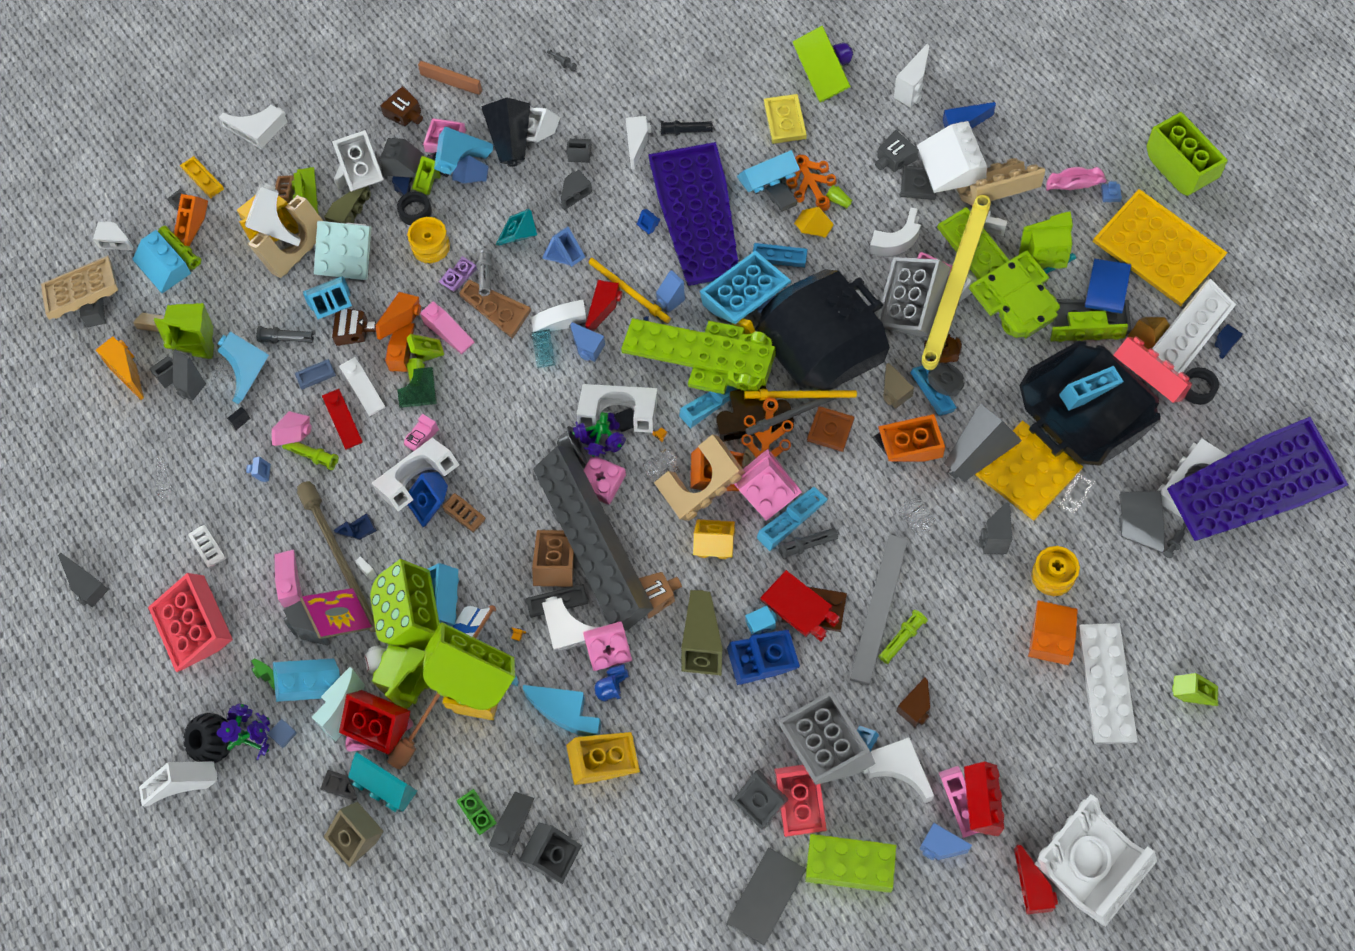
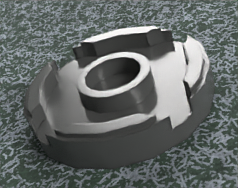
(946, 379)

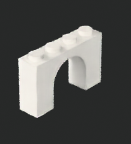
(598, 397)
(1200, 456)
(426, 457)

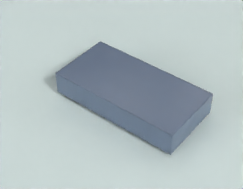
(315, 374)

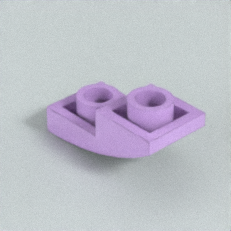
(458, 275)

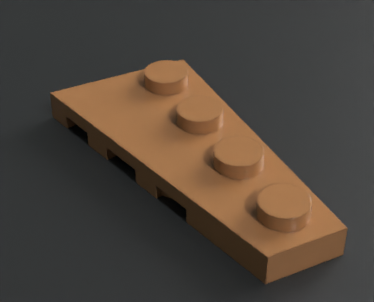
(499, 309)

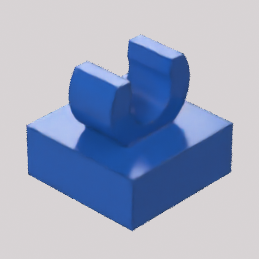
(648, 221)

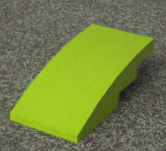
(821, 64)

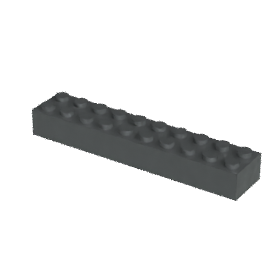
(592, 538)

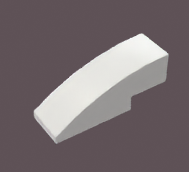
(560, 316)

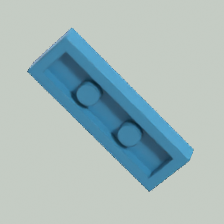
(782, 254)
(940, 402)

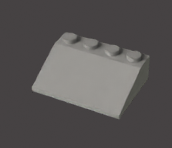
(913, 295)
(826, 740)

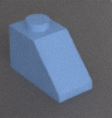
(670, 292)
(588, 343)
(943, 844)

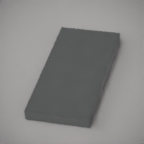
(1078, 305)
(766, 896)

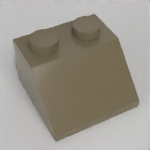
(353, 833)

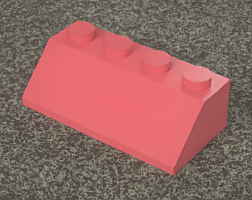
(1153, 370)

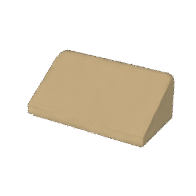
(146, 321)

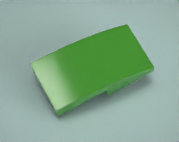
(265, 672)
(476, 812)

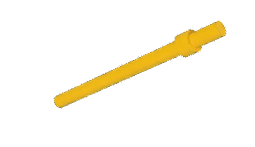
(653, 309)
(763, 394)

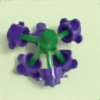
(591, 435)

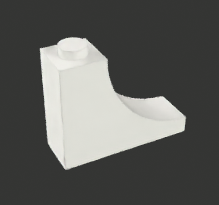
(257, 128)
(264, 216)
(563, 628)
(901, 762)
(177, 778)

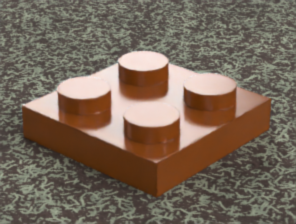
(830, 429)

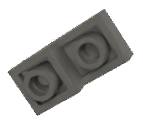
(781, 196)

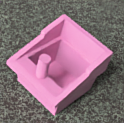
(767, 485)

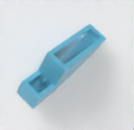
(563, 709)

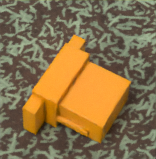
(660, 434)
(517, 634)

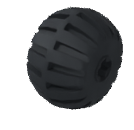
(202, 739)

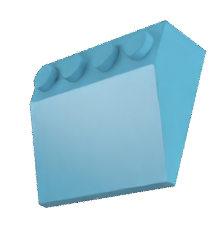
(743, 288)

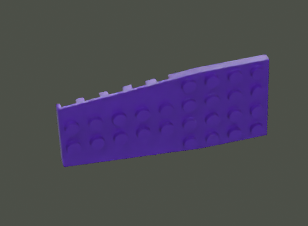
(696, 210)
(1258, 481)

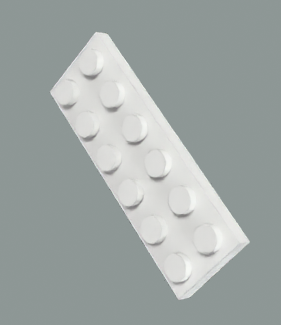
(1194, 326)
(1107, 684)

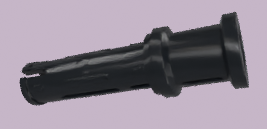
(685, 127)

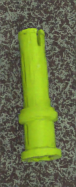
(183, 251)
(317, 455)
(908, 630)

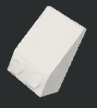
(910, 79)
(358, 160)

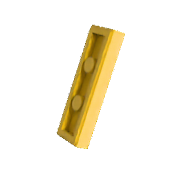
(202, 177)

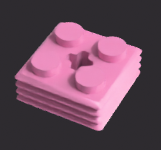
(435, 128)
(612, 475)
(596, 644)

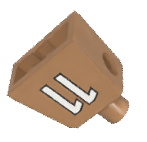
(659, 591)

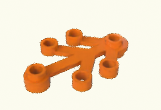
(810, 178)
(766, 437)

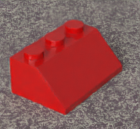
(373, 721)
(984, 798)

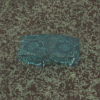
(543, 348)

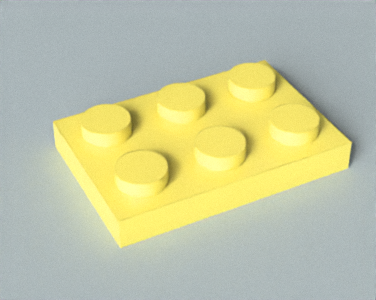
(785, 118)

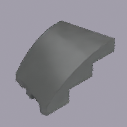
(1142, 518)

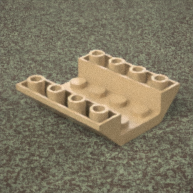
(1004, 181)

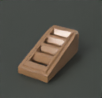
(285, 188)
(452, 501)

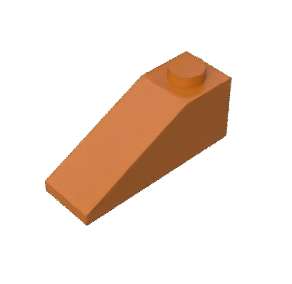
(189, 217)
(398, 314)
(398, 349)

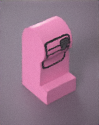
(421, 433)

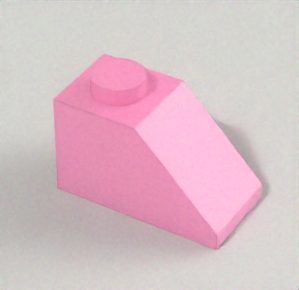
(291, 429)

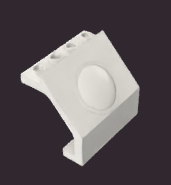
(1095, 862)

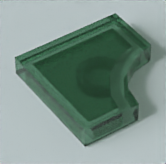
(420, 390)

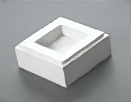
(365, 568)

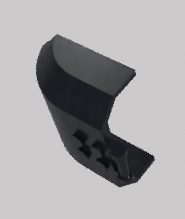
(825, 330)
(1099, 427)

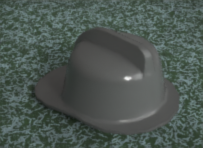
(568, 440)

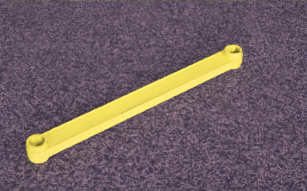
(956, 282)

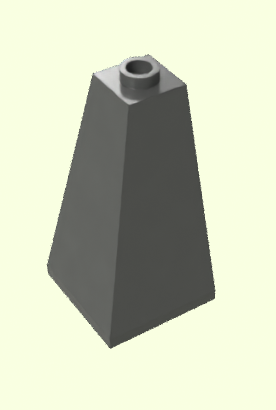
(980, 444)

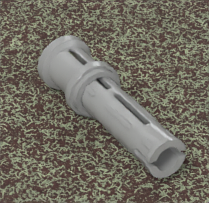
(484, 286)

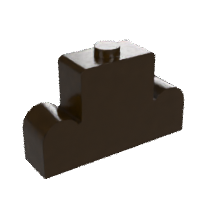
(731, 425)

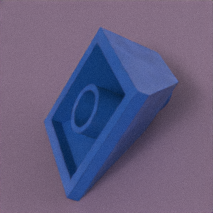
(427, 496)

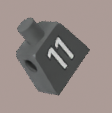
(896, 152)

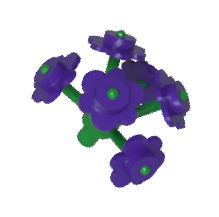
(237, 736)

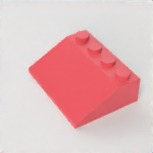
(190, 621)

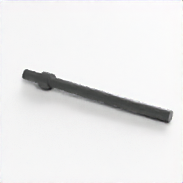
(764, 424)

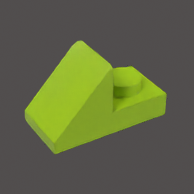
(425, 176)
(425, 347)

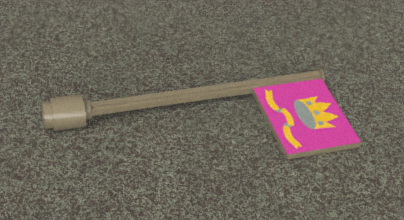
(340, 610)

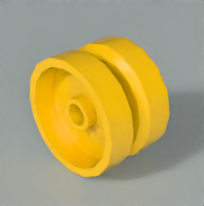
(428, 240)
(1055, 571)

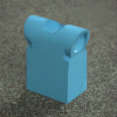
(328, 297)

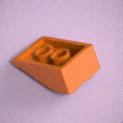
(913, 440)
(702, 471)
(1053, 633)

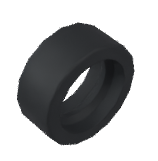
(409, 198)
(1209, 377)

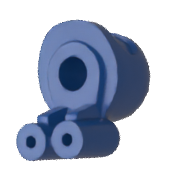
(609, 687)

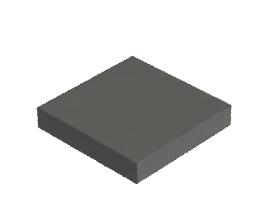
(916, 183)
(760, 799)

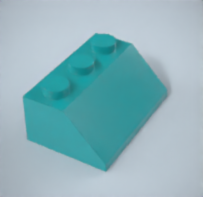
(380, 783)

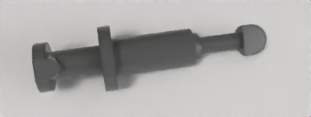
(565, 61)
(1173, 544)

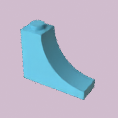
(455, 146)
(245, 361)

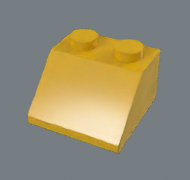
(713, 538)

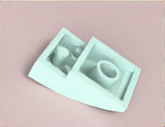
(331, 712)

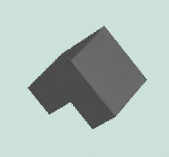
(579, 150)
(163, 371)

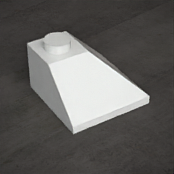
(541, 124)

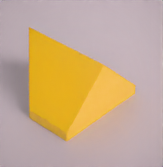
(814, 222)

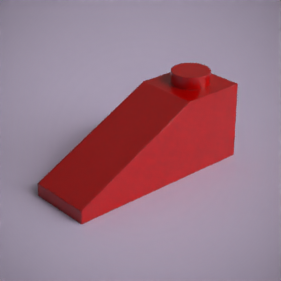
(603, 303)
(342, 419)
(1035, 887)

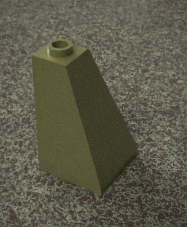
(701, 638)

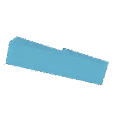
(704, 406)
(790, 519)

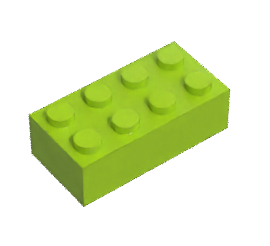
(851, 863)

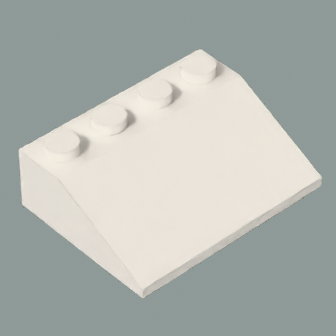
(952, 158)

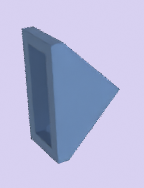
(470, 170)
(564, 248)

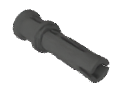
(275, 335)
(799, 548)

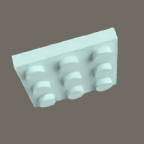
(342, 250)

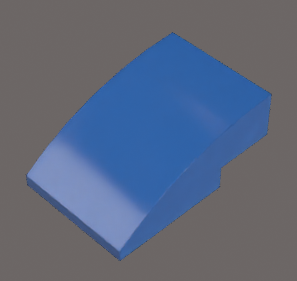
(1108, 286)
(762, 656)

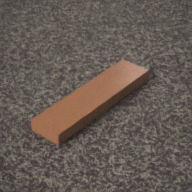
(450, 77)

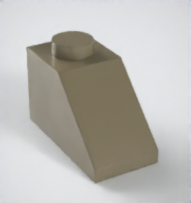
(896, 387)

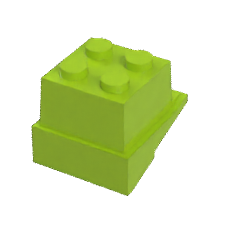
(1049, 241)
(187, 329)
(401, 675)

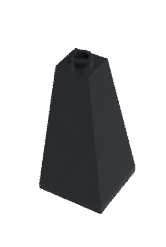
(508, 128)

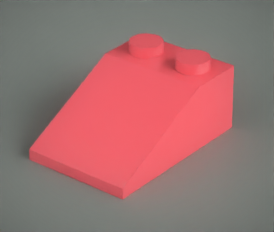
(805, 808)

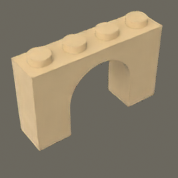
(281, 261)
(724, 473)

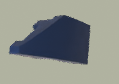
(401, 184)
(1227, 339)
(357, 529)

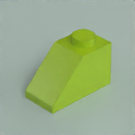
(1195, 689)

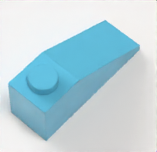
(1090, 387)

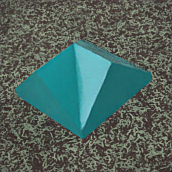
(518, 228)

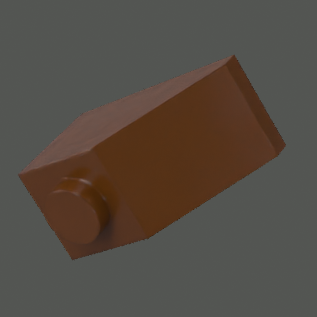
(916, 704)

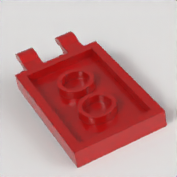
(799, 606)

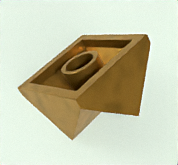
(1150, 330)

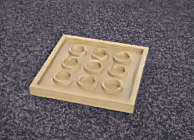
(78, 288)

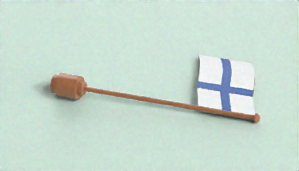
(469, 622)

